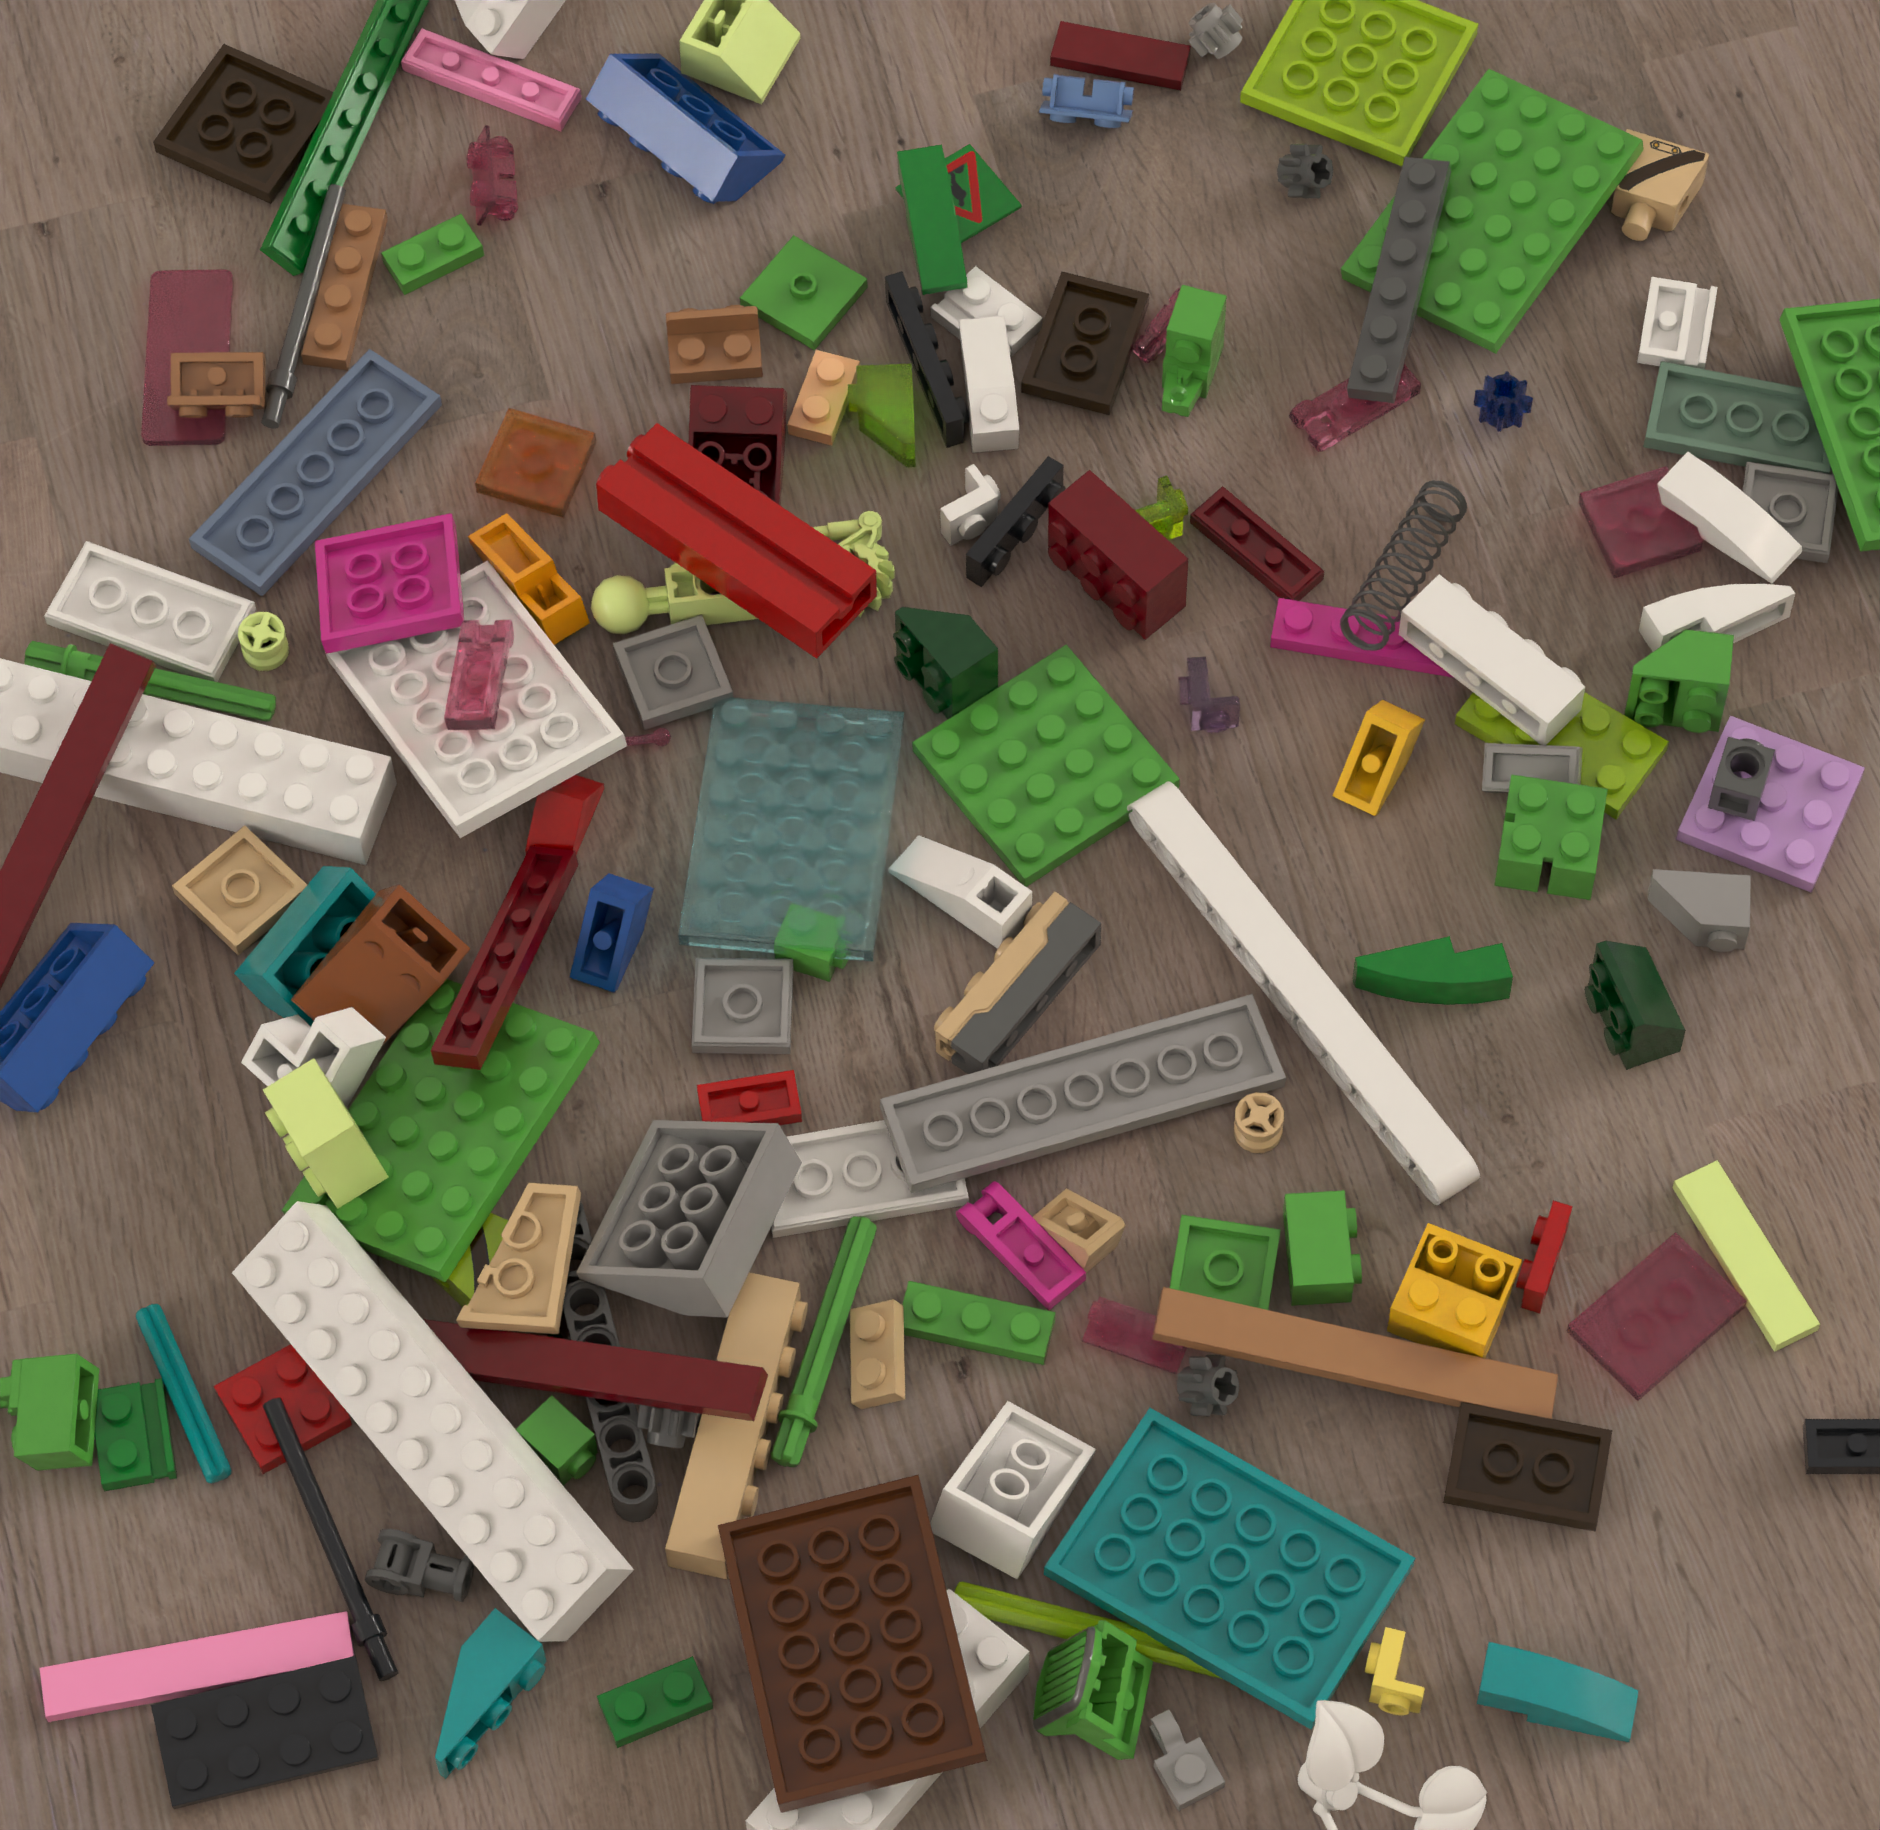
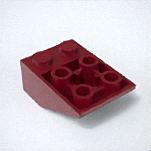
(742, 432)

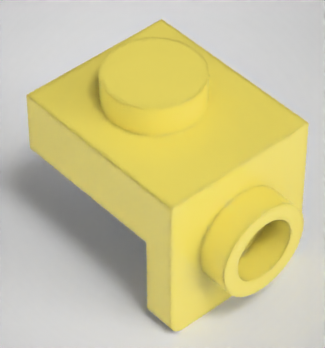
(1383, 1662)

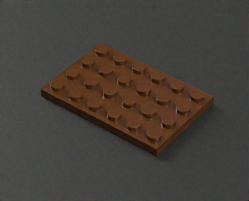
(851, 1644)

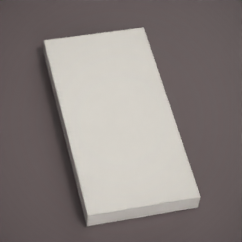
(149, 612)
(851, 1175)

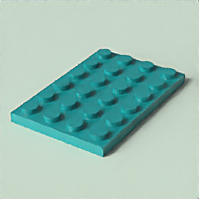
(1229, 1567)

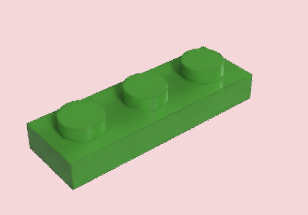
(977, 1322)

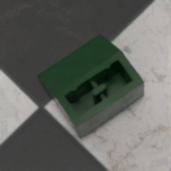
(945, 657)
(1633, 1004)

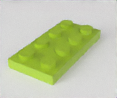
(1615, 748)

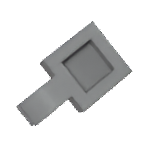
(1185, 1768)

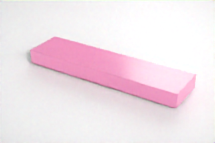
(491, 79)

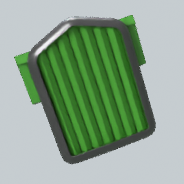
(1094, 1690)

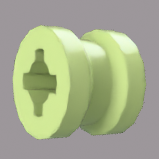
(259, 629)

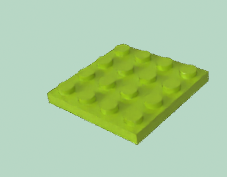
(1361, 70)

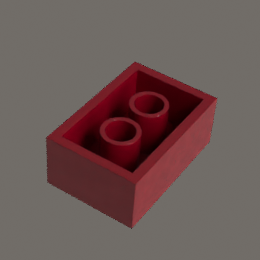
(1117, 555)

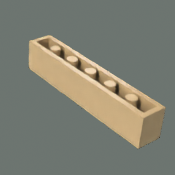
(731, 1450)

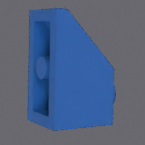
(610, 931)

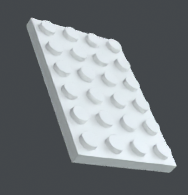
(544, 722)

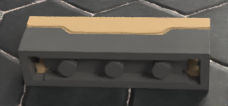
(1018, 985)

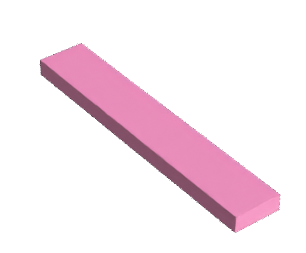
(192, 1666)

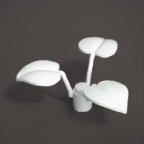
(1353, 1742)

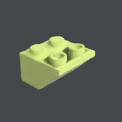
(738, 46)

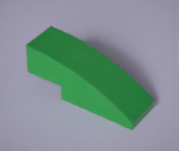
(931, 219)
(1436, 974)

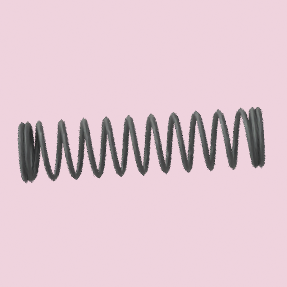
(1369, 614)

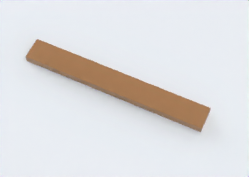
(1350, 1355)

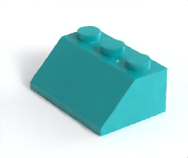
(304, 938)

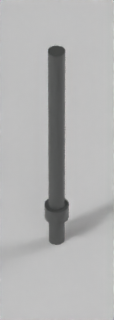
(282, 379)

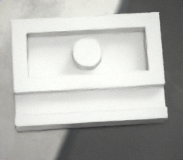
(987, 299)
(1677, 323)

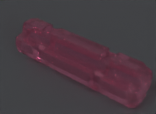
(1152, 344)

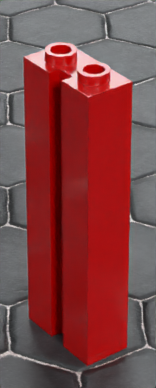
(736, 540)

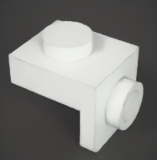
(972, 512)

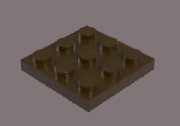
(244, 123)

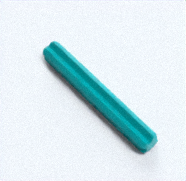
(183, 1393)

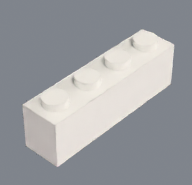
(1492, 659)

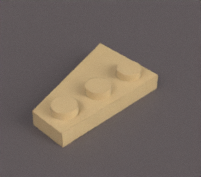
(530, 1269)

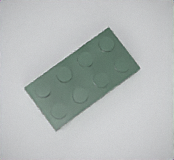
(1733, 420)

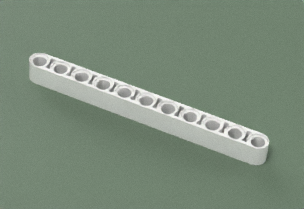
(1304, 994)

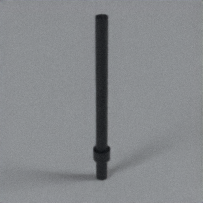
(368, 1626)

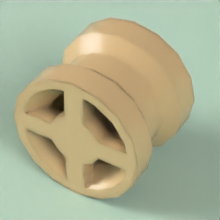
(1264, 1112)

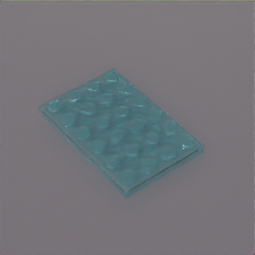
(792, 828)

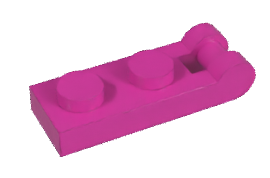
(1022, 1245)

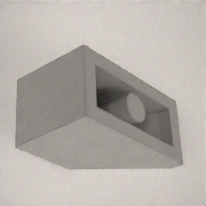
(1704, 906)

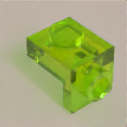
(1169, 510)

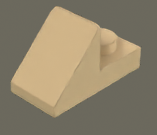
(1081, 1228)

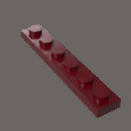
(504, 958)

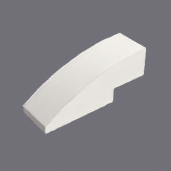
(1728, 518)
(1717, 609)

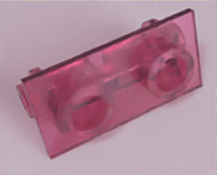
(489, 162)
(1130, 1335)

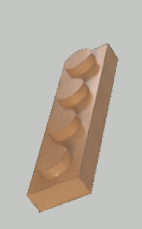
(344, 287)

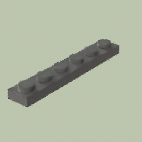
(1399, 280)

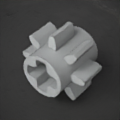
(1215, 30)

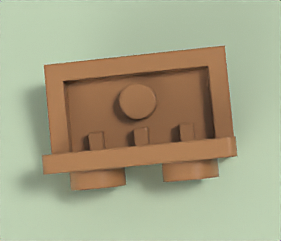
(217, 383)

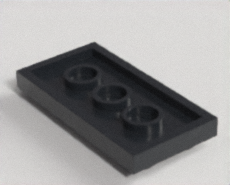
(264, 1732)

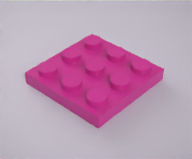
(389, 583)

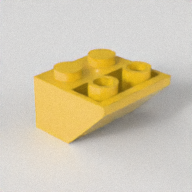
(1453, 1293)

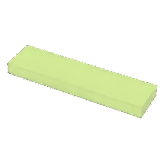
(1746, 1255)

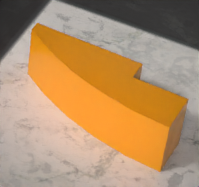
(531, 577)

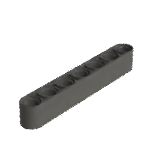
(614, 1421)

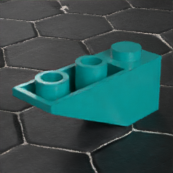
(489, 1675)

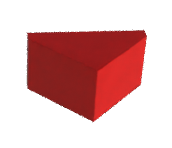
(564, 814)

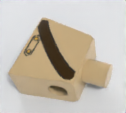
(1658, 186)

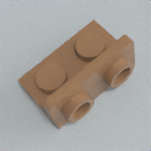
(714, 344)

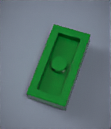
(655, 1702)

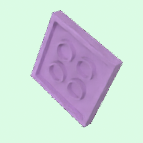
(1796, 815)

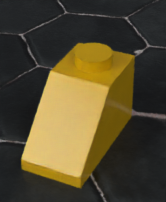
(1378, 756)

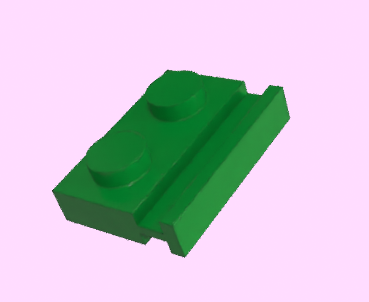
(133, 1435)

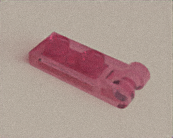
(1346, 413)
(478, 675)

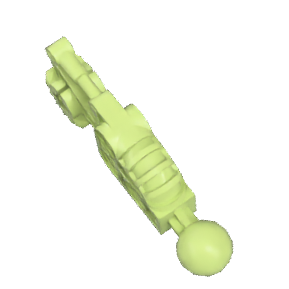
(624, 603)

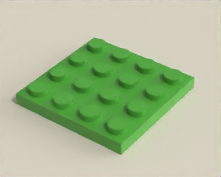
(1043, 765)

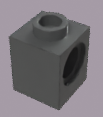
(1737, 794)

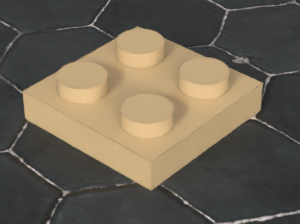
(240, 889)

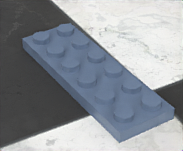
(315, 472)

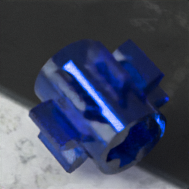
(1503, 401)

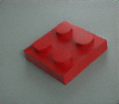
(306, 1398)

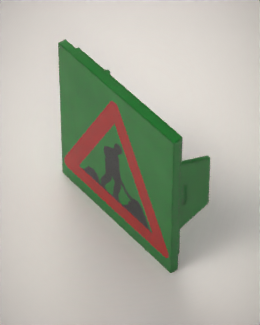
(976, 192)

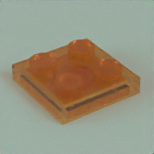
(535, 462)

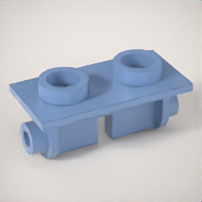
(1103, 106)

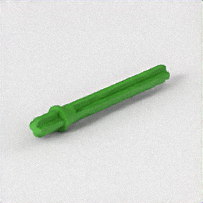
(161, 684)
(823, 1343)

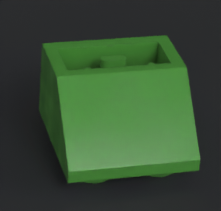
(1683, 682)

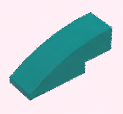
(1556, 1693)

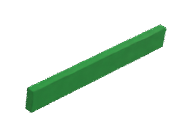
(342, 129)

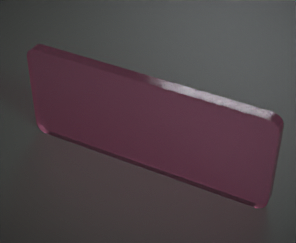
(186, 315)

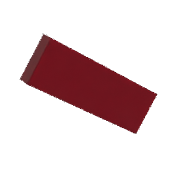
(1120, 55)
(1256, 546)

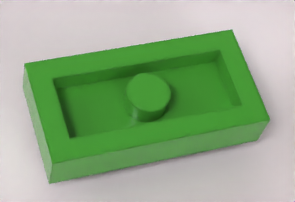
(432, 254)

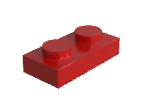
(752, 1099)
(1537, 1274)

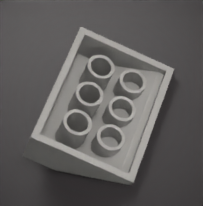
(692, 1214)

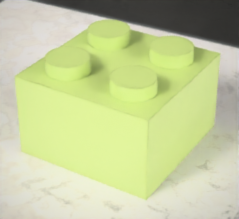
(322, 1135)

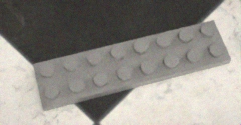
(1081, 1093)

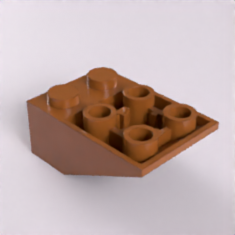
(384, 963)

